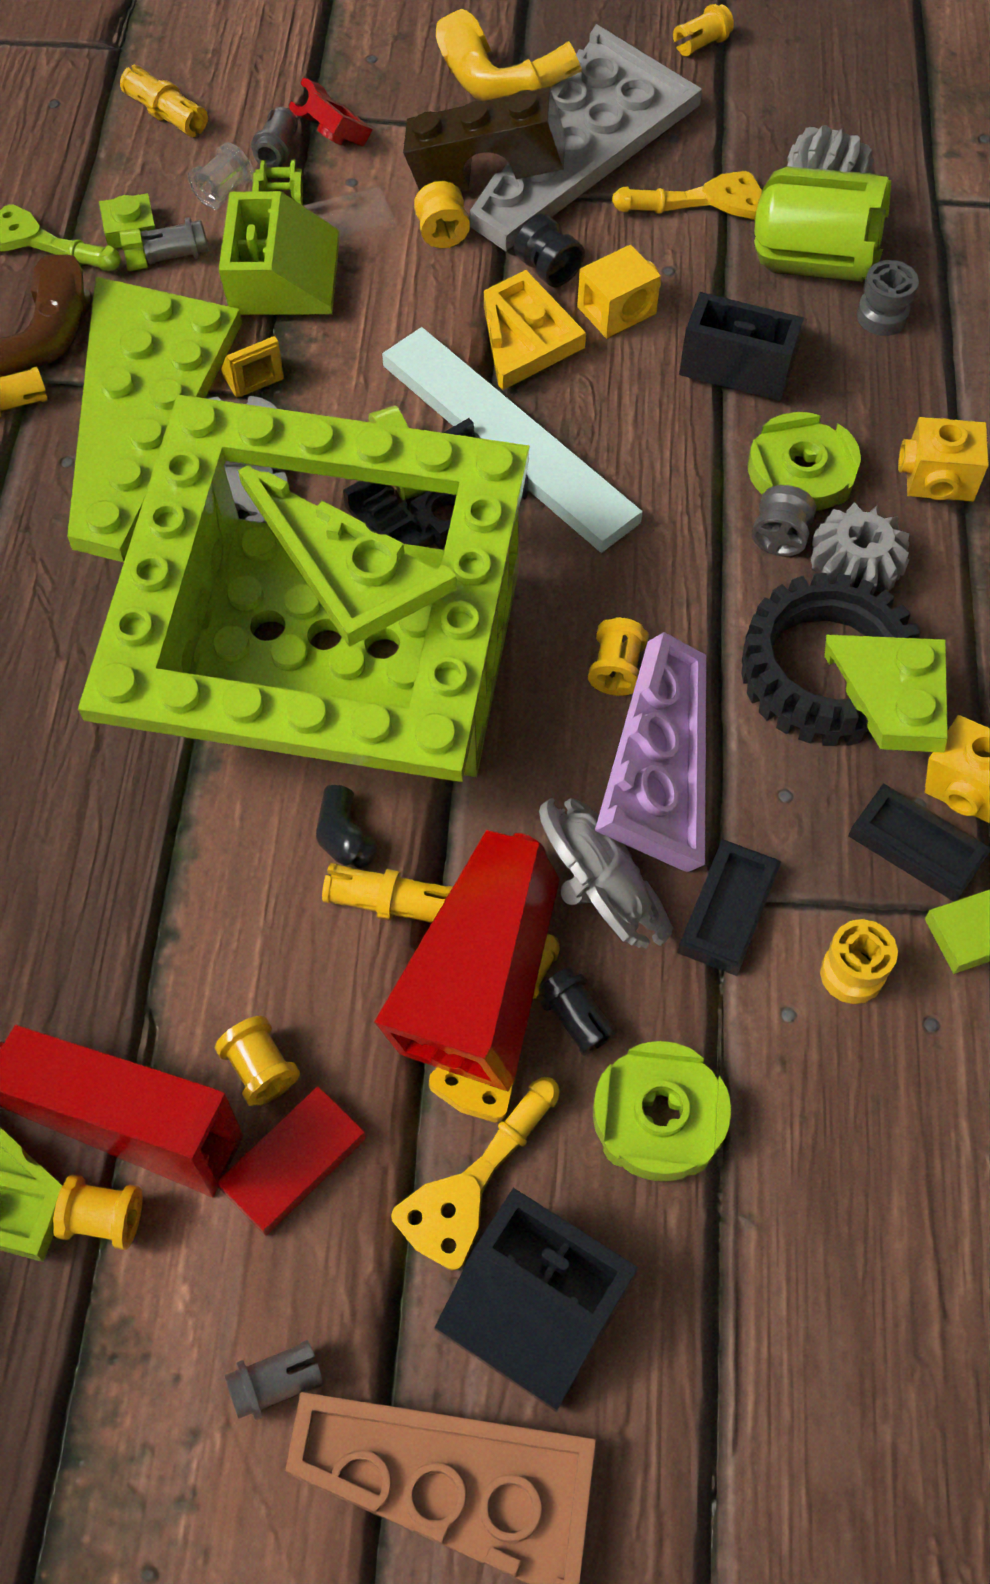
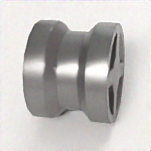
(783, 520)

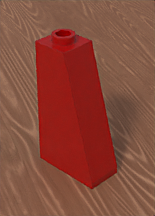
(478, 965)
(120, 1108)

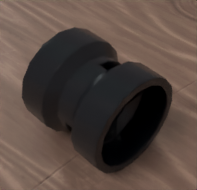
(546, 248)

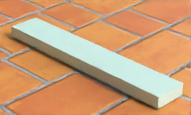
(553, 471)

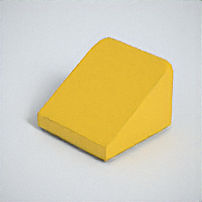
(253, 367)

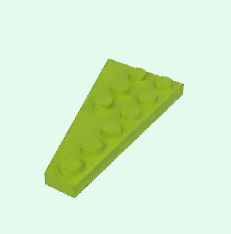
(138, 359)

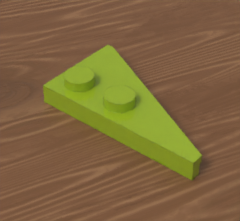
(354, 573)

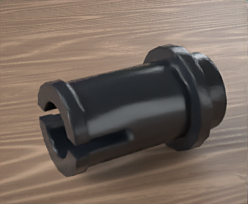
(576, 1010)

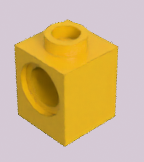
(618, 290)

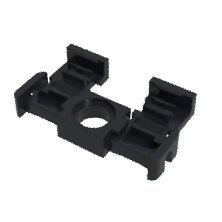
(382, 512)

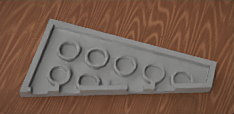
(607, 117)

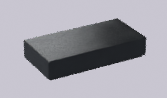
(919, 842)
(729, 907)

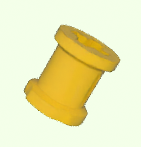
(618, 656)
(257, 1060)
(97, 1212)

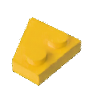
(527, 329)

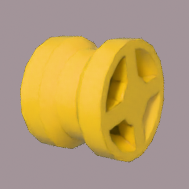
(441, 214)

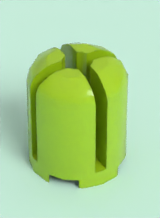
(821, 222)

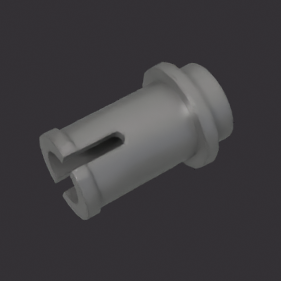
(273, 140)
(175, 241)
(268, 1382)

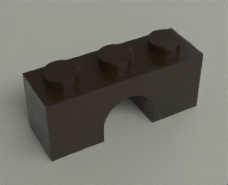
(517, 127)

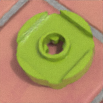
(803, 435)
(633, 1138)

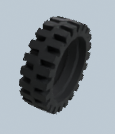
(812, 603)

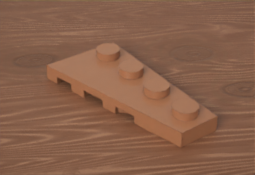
(465, 1483)

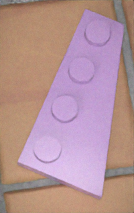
(661, 759)

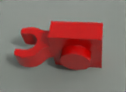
(334, 118)

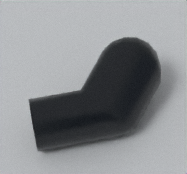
(338, 834)

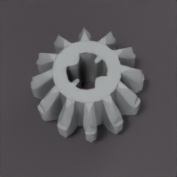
(830, 151)
(861, 547)

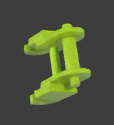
(261, 176)

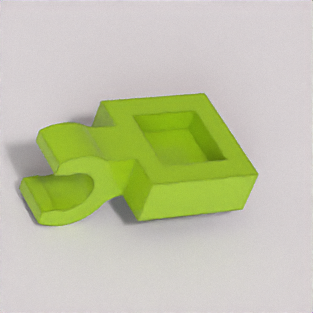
(122, 224)

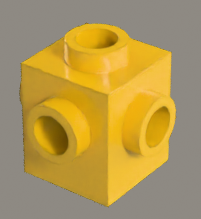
(945, 459)
(963, 771)

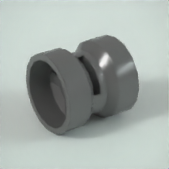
(887, 289)

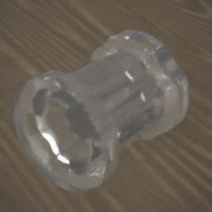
(220, 175)

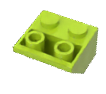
(277, 256)

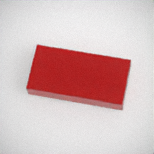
(291, 1160)

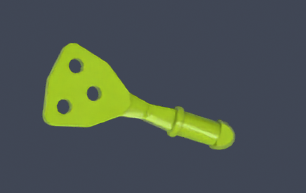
(21, 229)

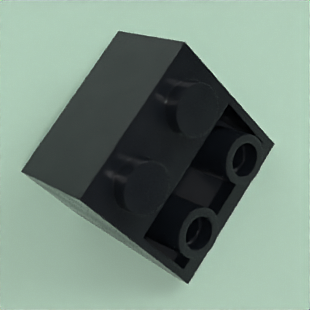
(741, 345)
(535, 1298)

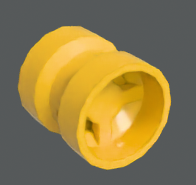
(848, 972)

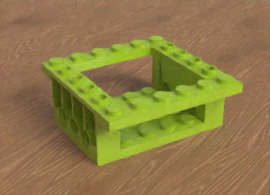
(201, 581)

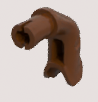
(59, 305)

